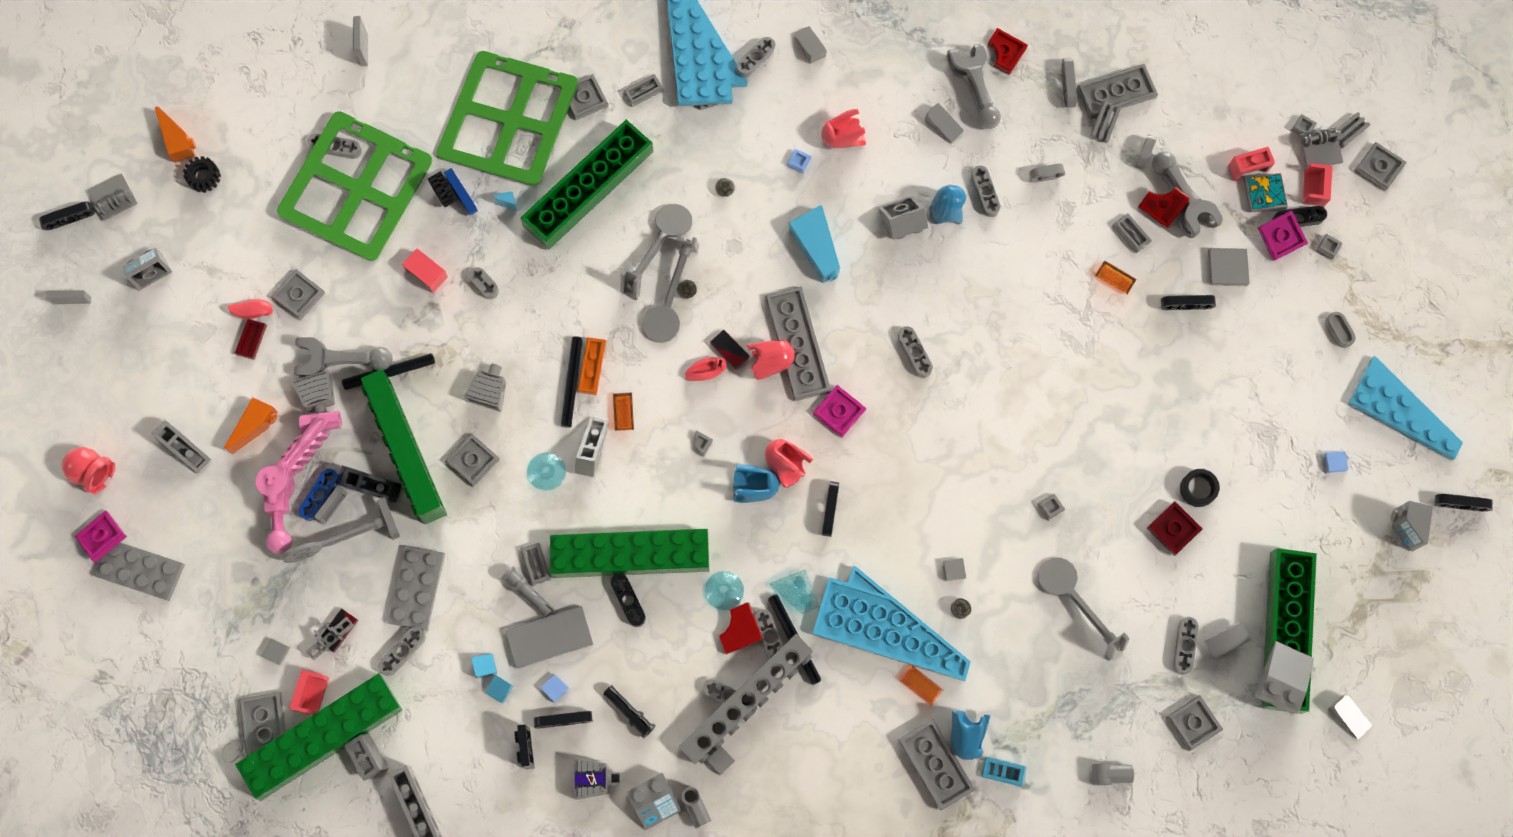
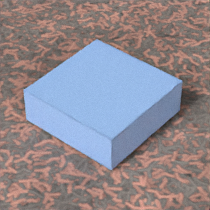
(799, 161)
(1336, 462)
(554, 688)

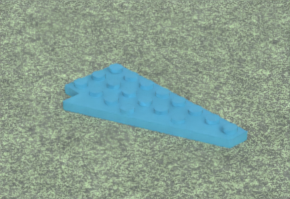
(700, 58)
(874, 621)

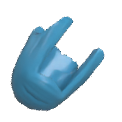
(948, 204)
(754, 484)
(968, 736)

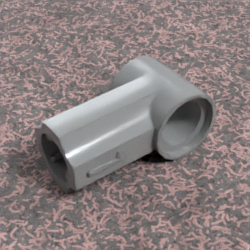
(1107, 774)
(696, 809)

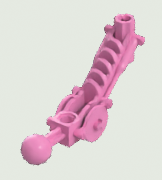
(277, 480)

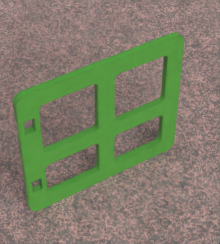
(511, 119)
(359, 188)

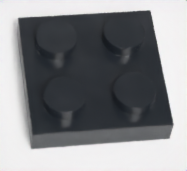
(524, 740)

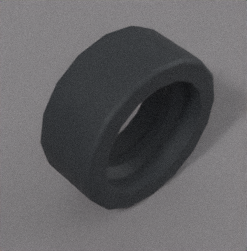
(1209, 477)

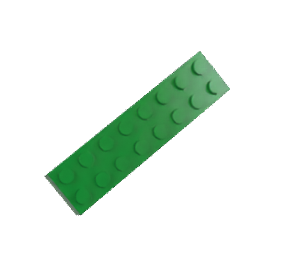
(587, 184)
(404, 448)
(629, 553)
(1291, 606)
(318, 737)

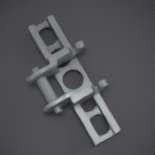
(333, 631)

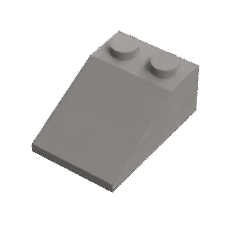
(1285, 678)

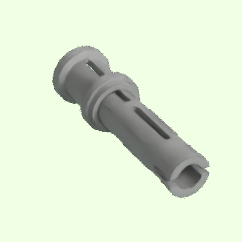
(521, 586)

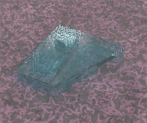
(797, 591)

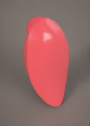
(251, 309)
(706, 369)

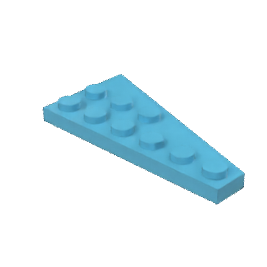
(1392, 403)

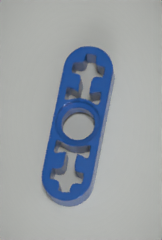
(460, 191)
(317, 486)

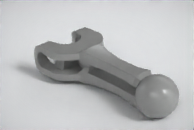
(971, 71)
(1196, 208)
(321, 357)

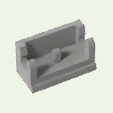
(366, 756)

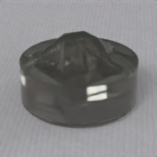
(725, 187)
(686, 289)
(961, 608)

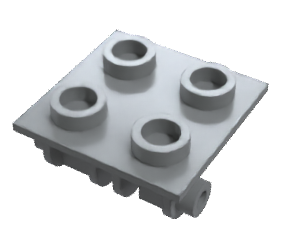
(1322, 147)
(112, 197)

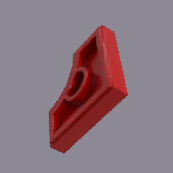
(1007, 50)
(1164, 206)
(742, 629)

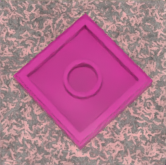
(1282, 235)
(839, 411)
(100, 536)

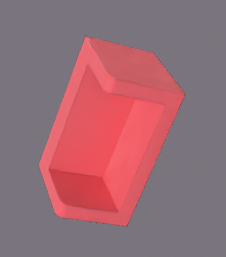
(1251, 162)
(1317, 184)
(425, 270)
(309, 692)

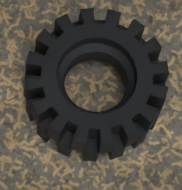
(197, 165)
(442, 189)

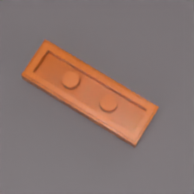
(591, 366)

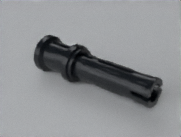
(635, 717)

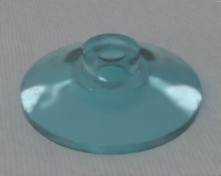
(552, 478)
(722, 600)

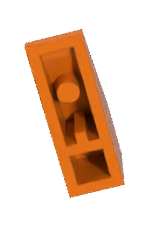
(176, 140)
(253, 422)

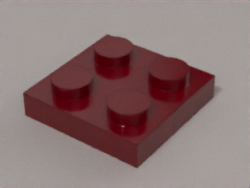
(1174, 528)

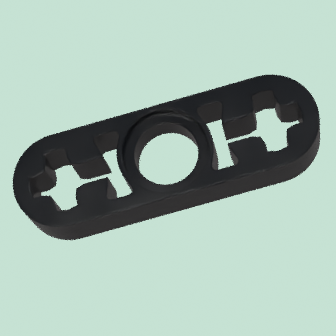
(1306, 212)
(67, 215)
(1188, 302)
(1464, 502)
(830, 509)
(639, 610)
(563, 719)

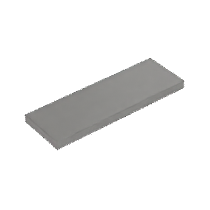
(793, 323)

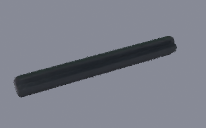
(392, 370)
(571, 382)
(790, 631)

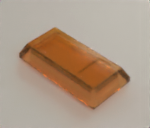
(1115, 277)
(623, 411)
(921, 685)

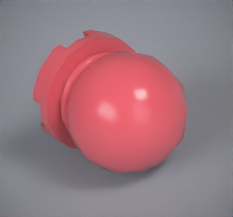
(87, 468)

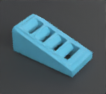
(1021, 777)

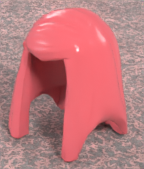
(844, 131)
(772, 357)
(786, 461)

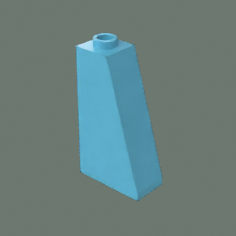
(816, 243)

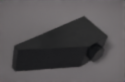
(368, 483)

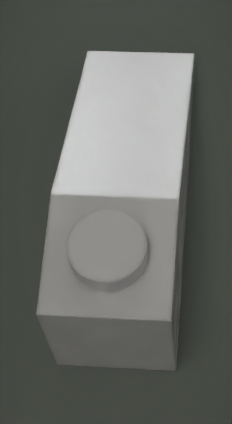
(181, 446)
(591, 447)

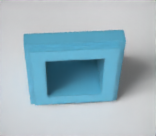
(506, 200)
(484, 665)
(499, 689)

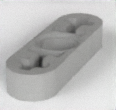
(757, 49)
(1069, 83)
(341, 151)
(983, 199)
(916, 366)
(770, 621)
(393, 651)
(1188, 660)
(719, 685)

